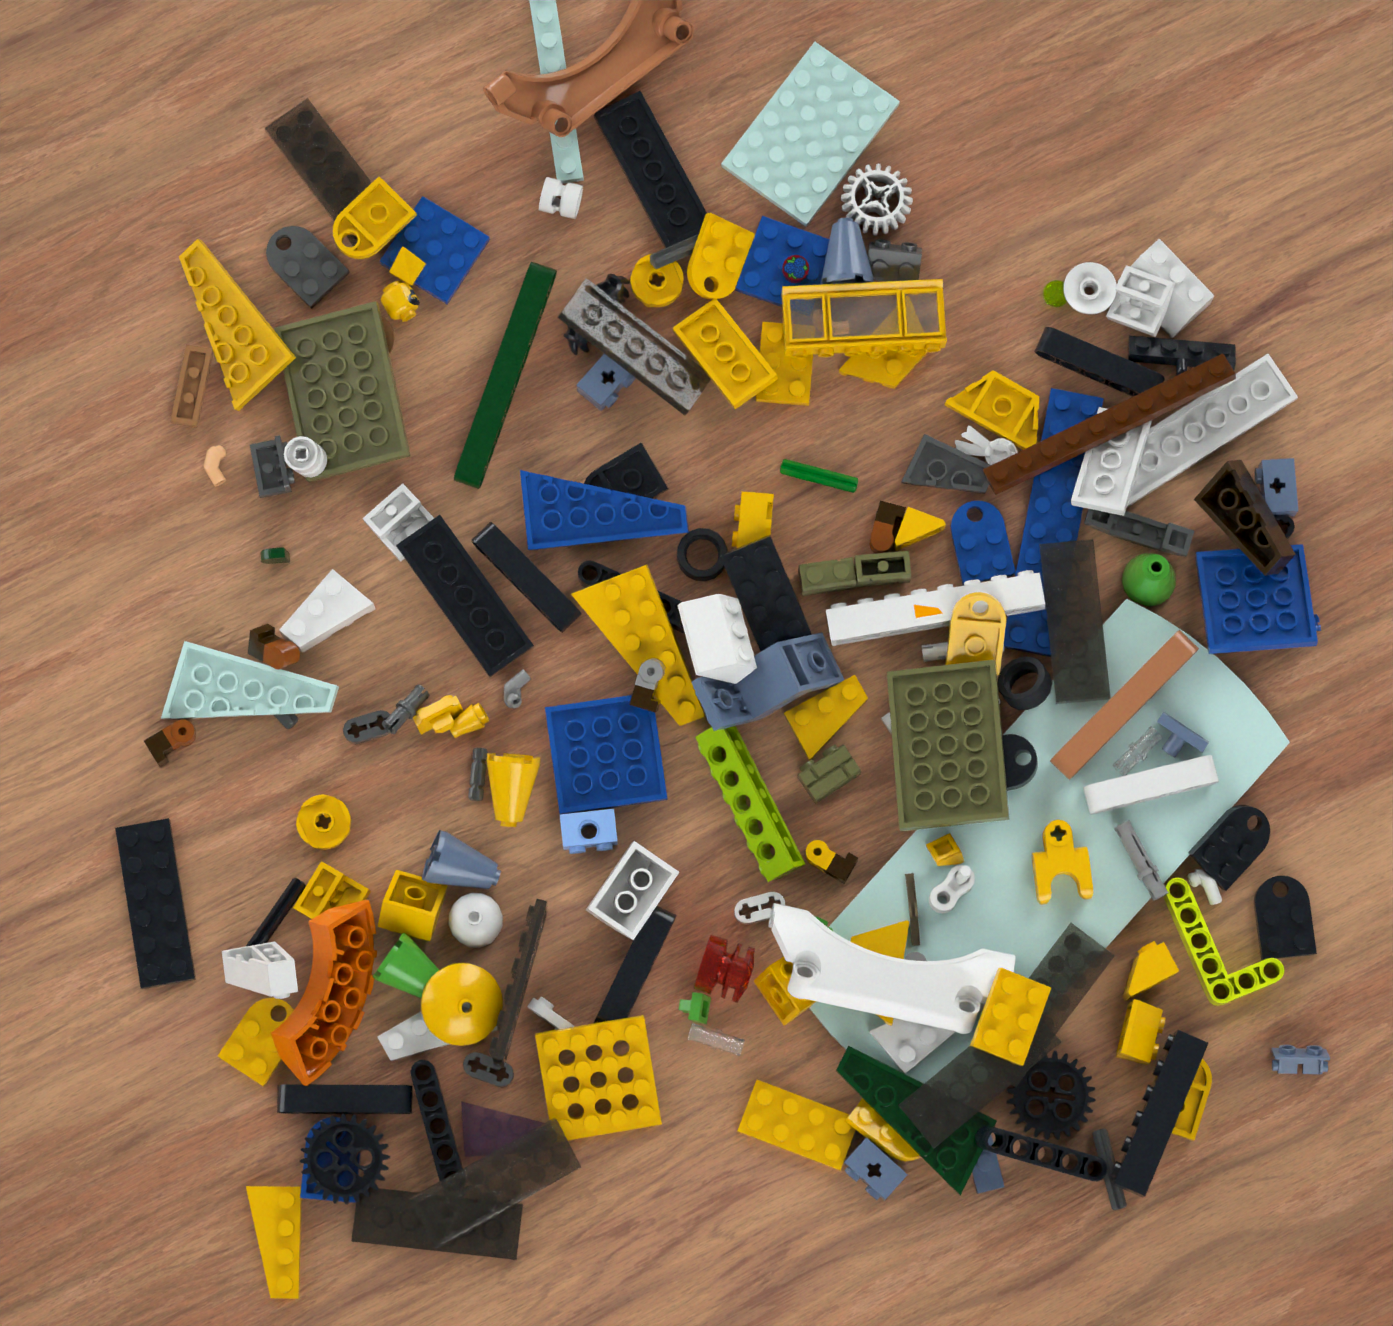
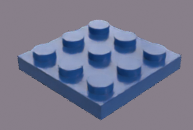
(443, 243)
(770, 248)

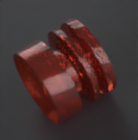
(724, 968)

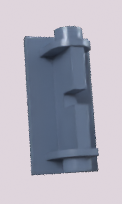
(1289, 1057)

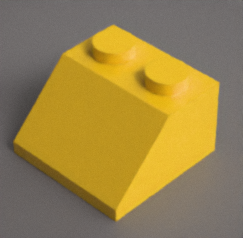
(412, 906)
(1149, 969)
(1140, 1032)

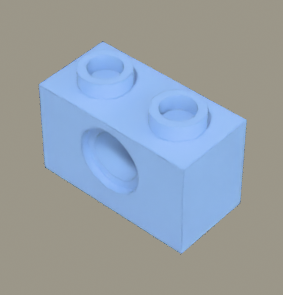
(574, 823)

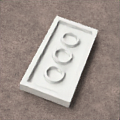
(1110, 471)

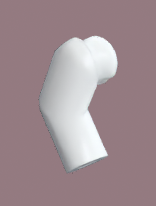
(1209, 884)

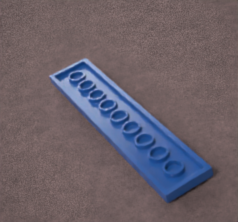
(1049, 515)

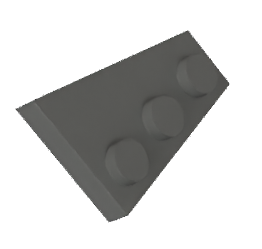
(946, 468)

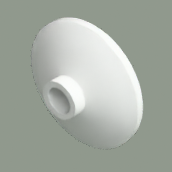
(1093, 276)

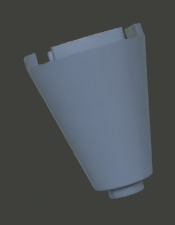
(846, 255)
(458, 864)

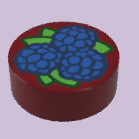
(795, 269)

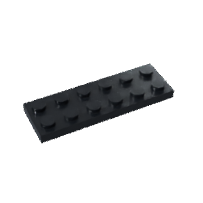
(652, 169)
(464, 596)
(155, 903)

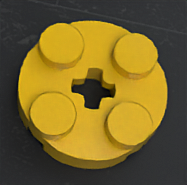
(650, 294)
(318, 836)

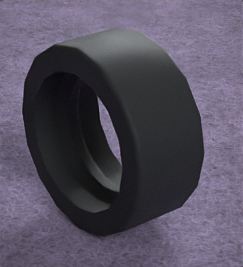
(687, 540)
(1032, 697)

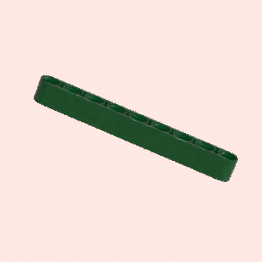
(505, 375)

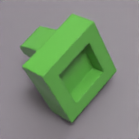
(697, 1007)

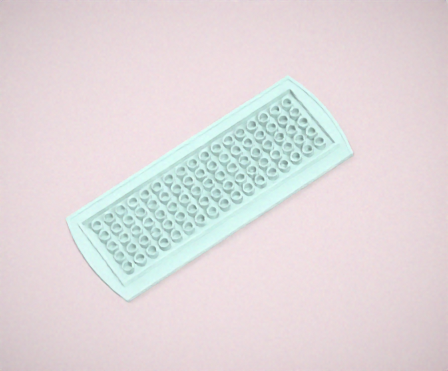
(1003, 904)

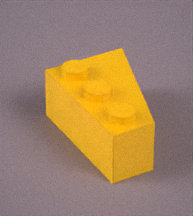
(753, 517)

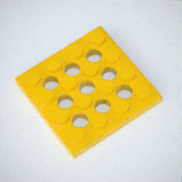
(604, 1035)

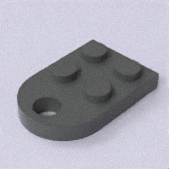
(305, 265)

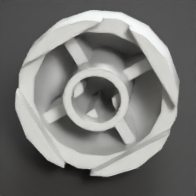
(475, 920)

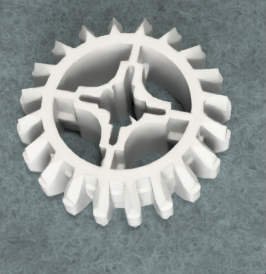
(893, 186)

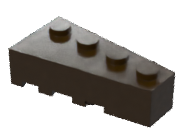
(1245, 517)

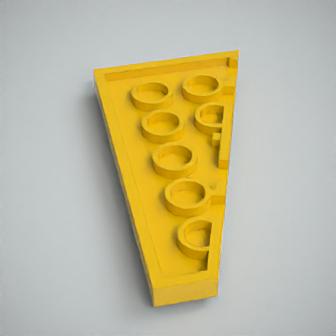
(239, 334)
(639, 628)

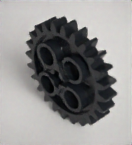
(1048, 1120)
(362, 1140)

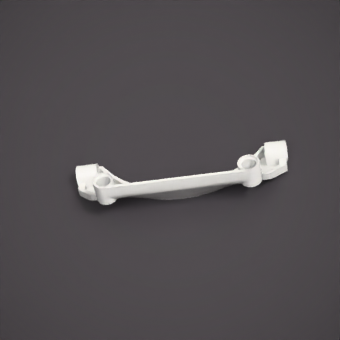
(852, 977)

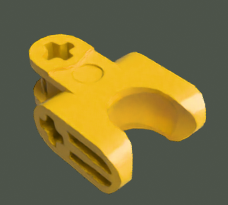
(1061, 858)

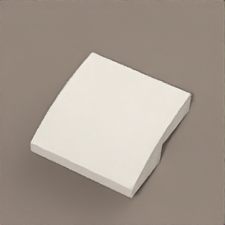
(1140, 301)
(397, 518)

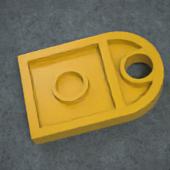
(373, 218)
(719, 256)
(974, 634)
(251, 1043)
(1194, 1104)
(879, 1132)

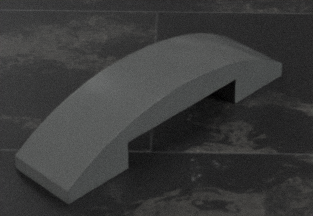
(1142, 531)

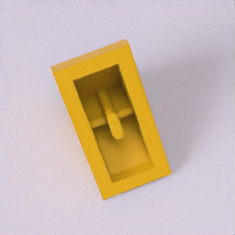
(916, 527)

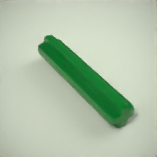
(819, 475)

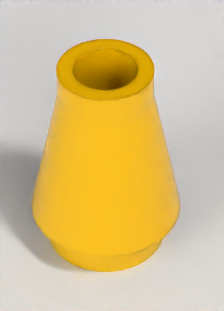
(469, 720)

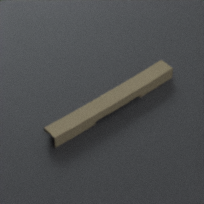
(913, 913)

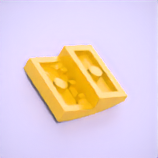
(328, 890)

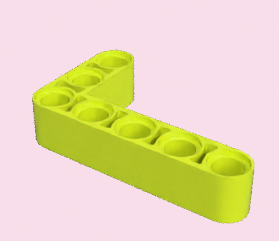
(1210, 952)

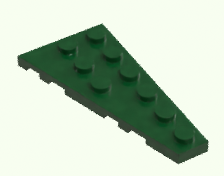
(886, 1089)

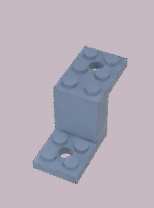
(781, 676)

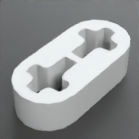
(757, 901)

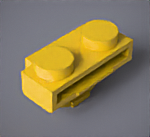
(438, 715)

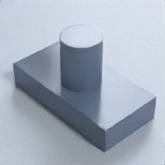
(1180, 735)
(987, 1172)

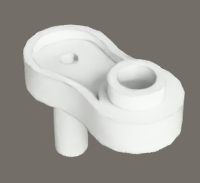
(952, 888)
(544, 1009)

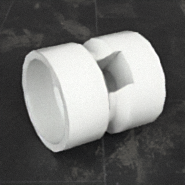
(570, 198)
(305, 456)

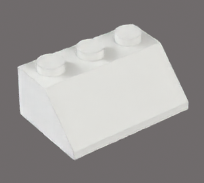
(1189, 293)
(717, 638)
(632, 890)

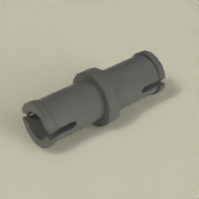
(405, 709)

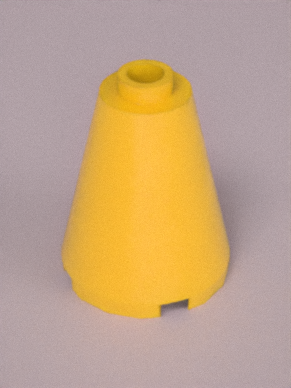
(511, 785)

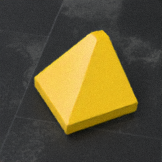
(407, 266)
(945, 851)

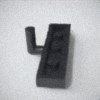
(1177, 352)

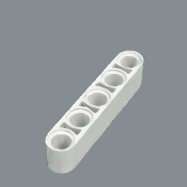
(1151, 784)

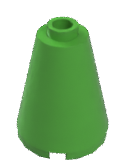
(1149, 579)
(406, 967)

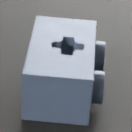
(593, 386)
(1283, 474)
(870, 1154)

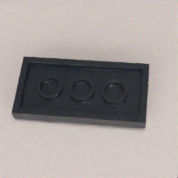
(765, 593)

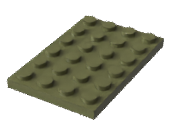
(345, 389)
(947, 745)

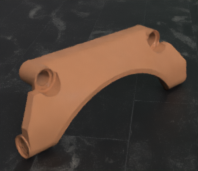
(576, 93)

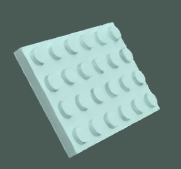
(810, 134)

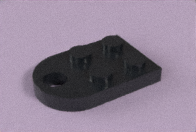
(630, 473)
(1016, 774)
(1230, 845)
(1285, 921)

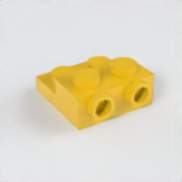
(773, 986)

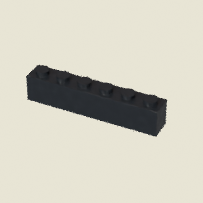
(1159, 1114)

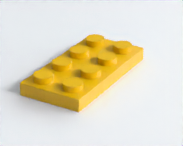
(725, 353)
(797, 1125)

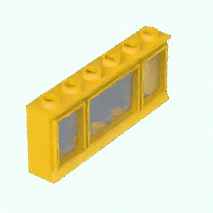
(863, 318)

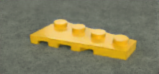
(278, 1232)

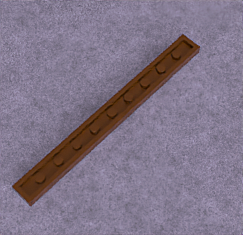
(1109, 424)

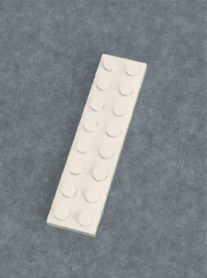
(1210, 424)

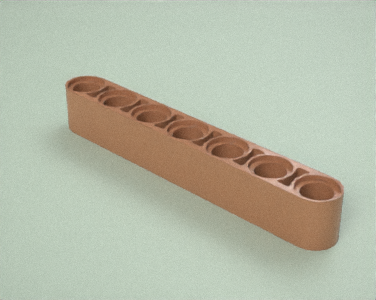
(1124, 704)

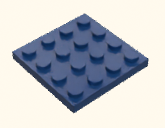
(1254, 610)
(605, 755)

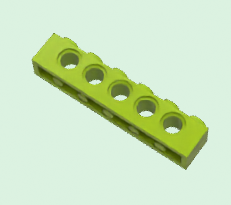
(762, 807)

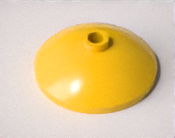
(447, 993)

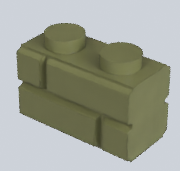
(882, 568)
(827, 576)
(828, 773)

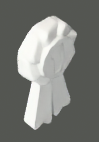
(981, 446)

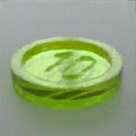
(1054, 294)

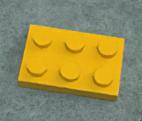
(793, 374)
(1010, 1016)

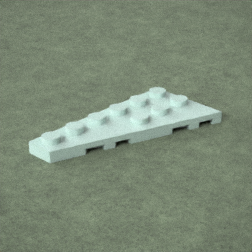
(226, 685)

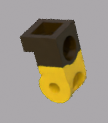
(829, 862)

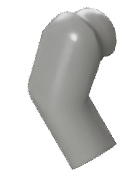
(513, 687)

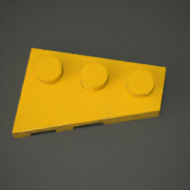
(824, 714)

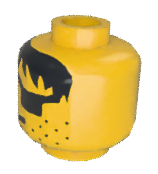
(400, 301)

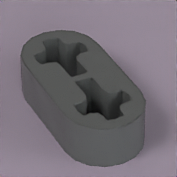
(363, 721)
(486, 1076)

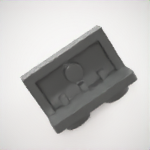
(894, 261)
(270, 468)

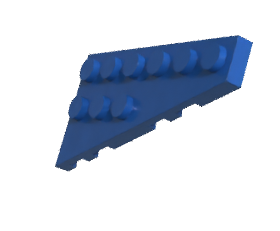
(580, 514)

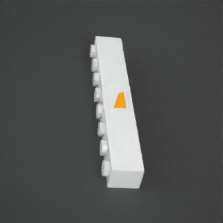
(929, 609)

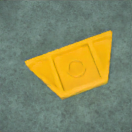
(884, 369)
(1000, 408)
(885, 941)

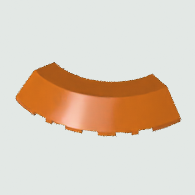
(334, 992)

